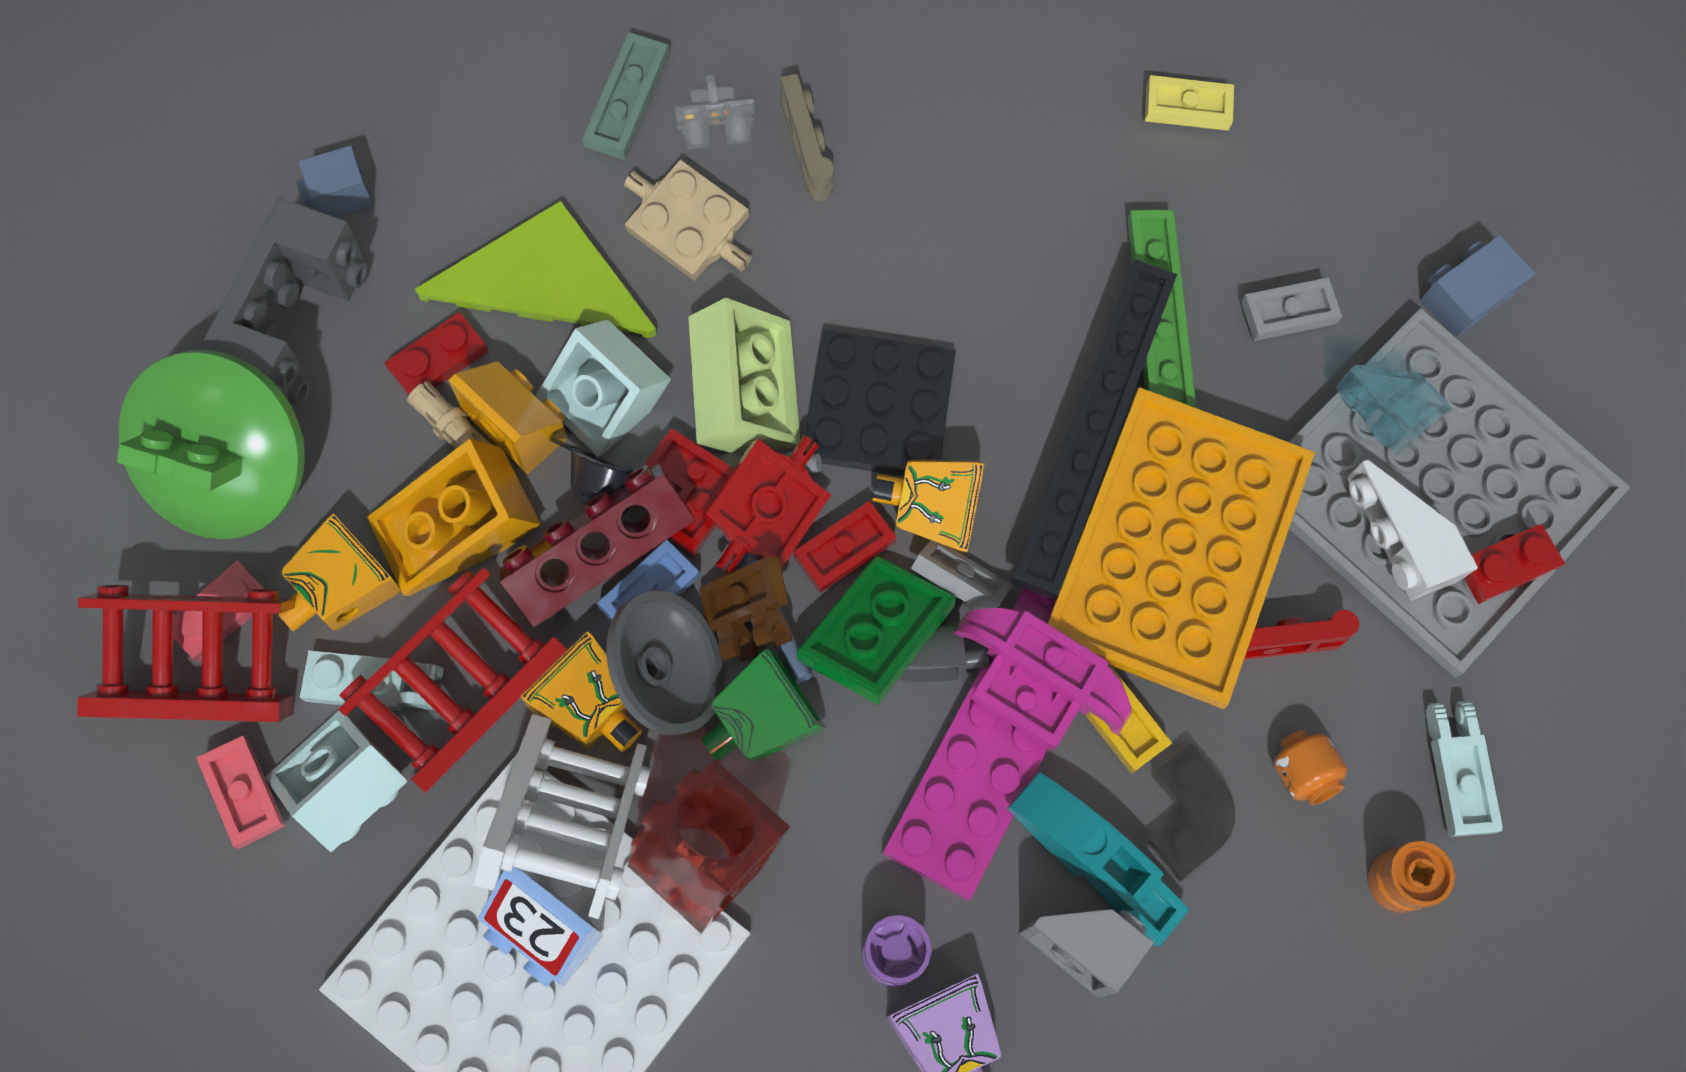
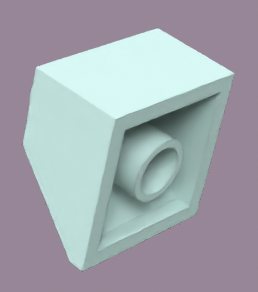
(602, 385)
(335, 781)

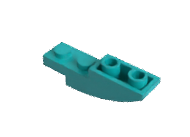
(1099, 854)

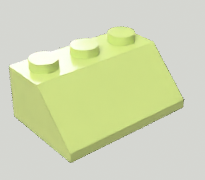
(743, 378)

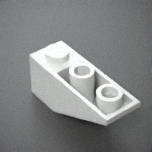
(1417, 539)

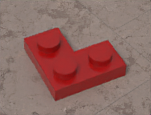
(697, 478)

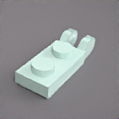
(330, 673)
(1463, 772)

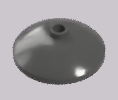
(664, 662)

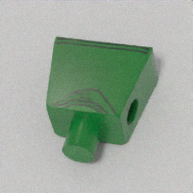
(761, 712)

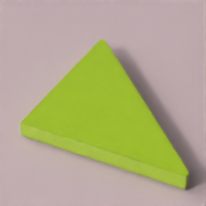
(543, 274)

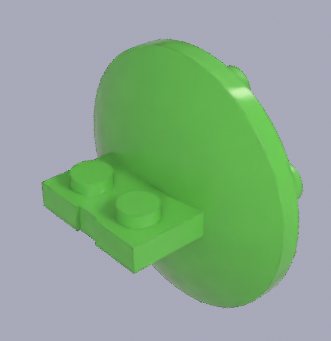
(211, 444)

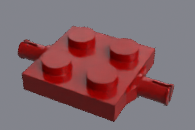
(766, 504)

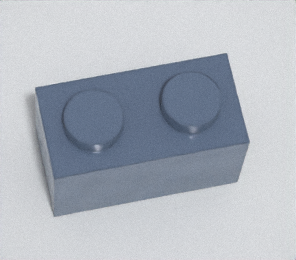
(1477, 285)

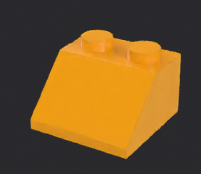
(509, 413)

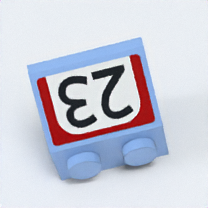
(538, 927)

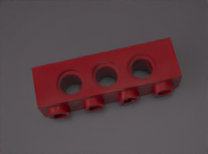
(543, 594)

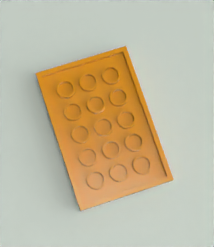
(1181, 547)

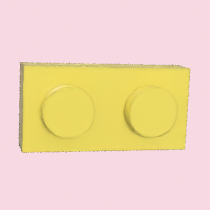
(1189, 103)

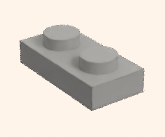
(1291, 309)
(961, 576)

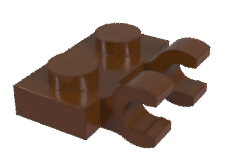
(744, 596)

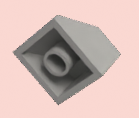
(1092, 946)

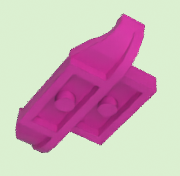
(1041, 676)

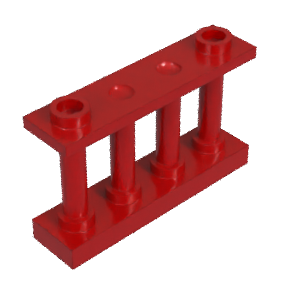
(162, 696)
(464, 725)

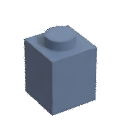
(333, 182)

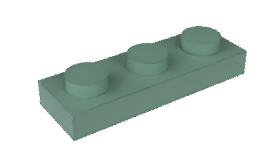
(626, 96)

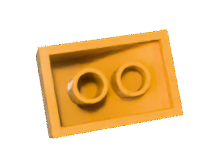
(453, 517)

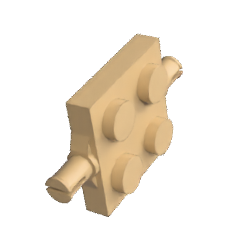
(687, 220)

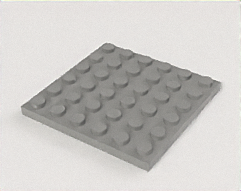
(1483, 467)

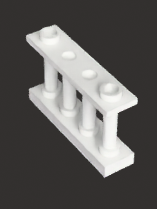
(516, 817)

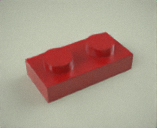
(437, 354)
(844, 546)
(1513, 563)

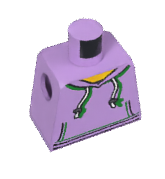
(949, 1029)

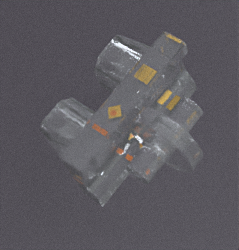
(696, 118)

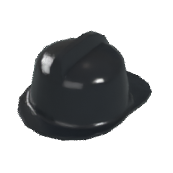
(593, 474)

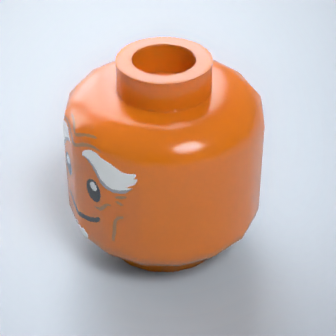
(1310, 767)

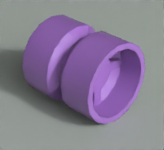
(896, 951)

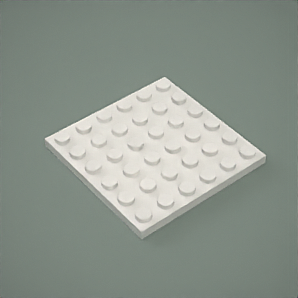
(461, 1005)

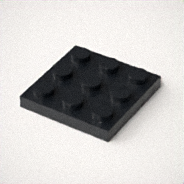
(879, 402)

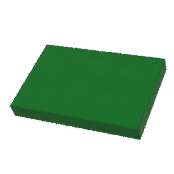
(876, 629)

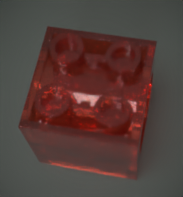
(732, 814)

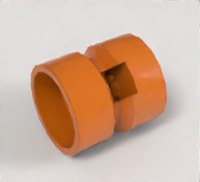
(1411, 877)

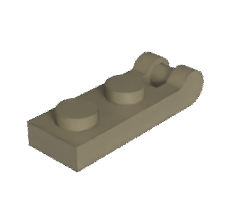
(806, 139)

